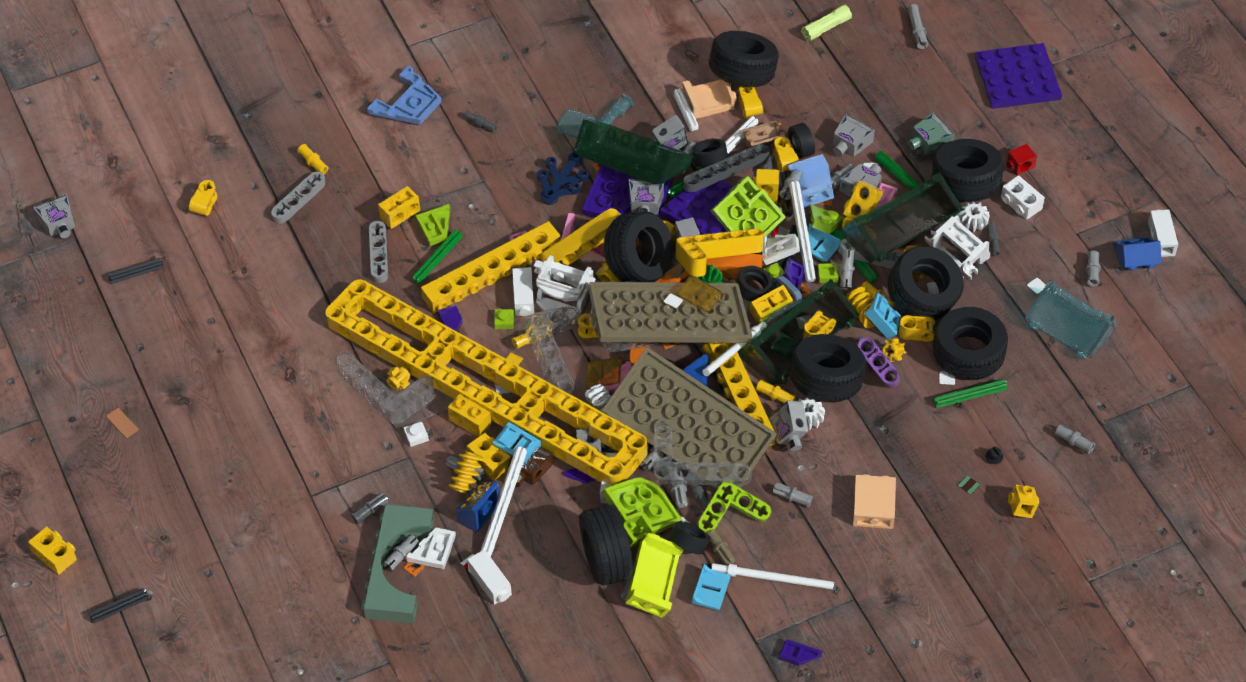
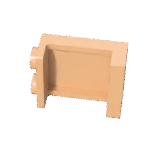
(709, 97)
(874, 501)

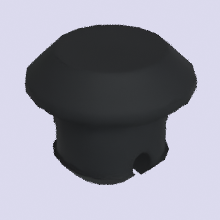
(994, 455)

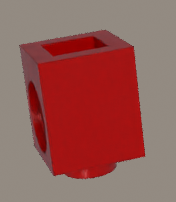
(1021, 159)

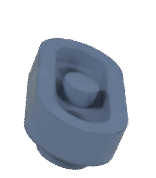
(792, 290)

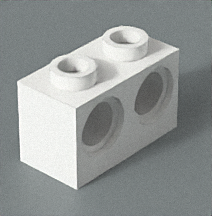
(1022, 197)

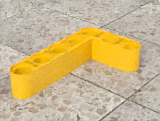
(582, 240)
(695, 250)

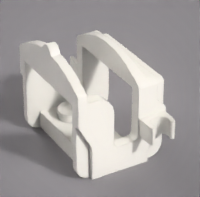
(965, 241)
(551, 270)

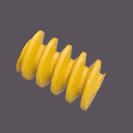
(861, 302)
(466, 471)

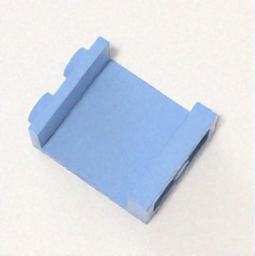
(816, 180)

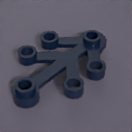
(551, 194)

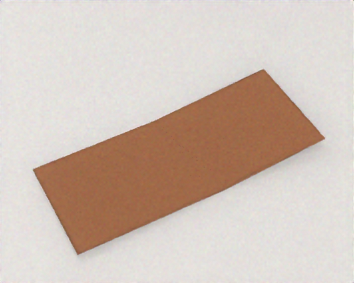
(122, 423)

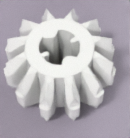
(974, 216)
(597, 396)
(813, 411)

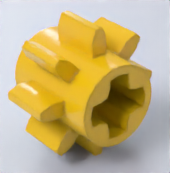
(893, 350)
(398, 378)

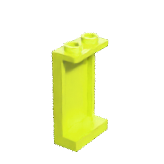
(653, 575)

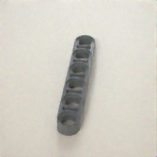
(724, 165)

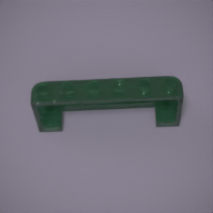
(630, 152)

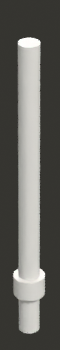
(755, 330)
(733, 570)

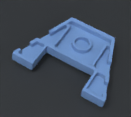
(413, 105)

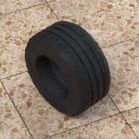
(743, 58)
(969, 168)
(621, 247)
(938, 267)
(970, 323)
(827, 368)
(606, 544)

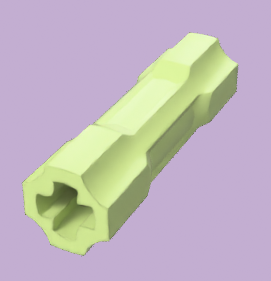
(827, 22)

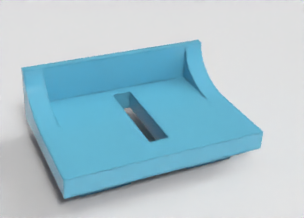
(827, 247)
(876, 313)
(510, 435)
(714, 580)

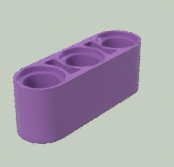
(883, 370)

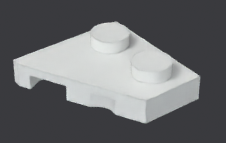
(779, 247)
(434, 549)

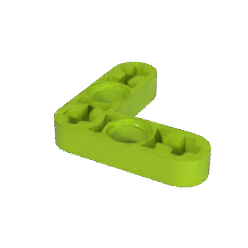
(733, 500)

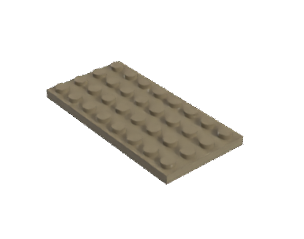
(640, 315)
(701, 421)

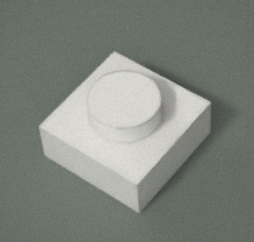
(416, 434)

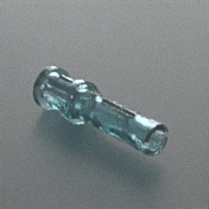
(617, 109)

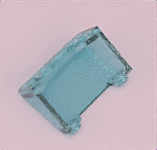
(1070, 320)

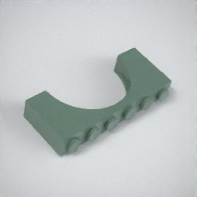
(382, 599)

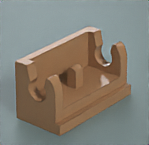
(762, 133)

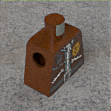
(535, 466)

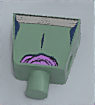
(930, 134)

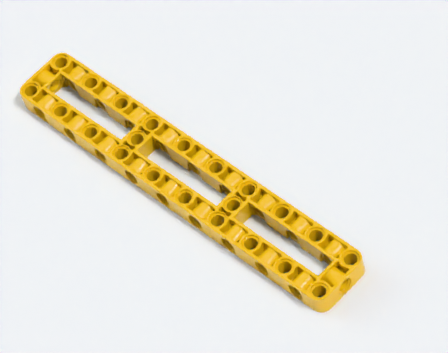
(535, 392)

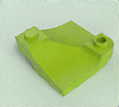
(747, 208)
(642, 508)

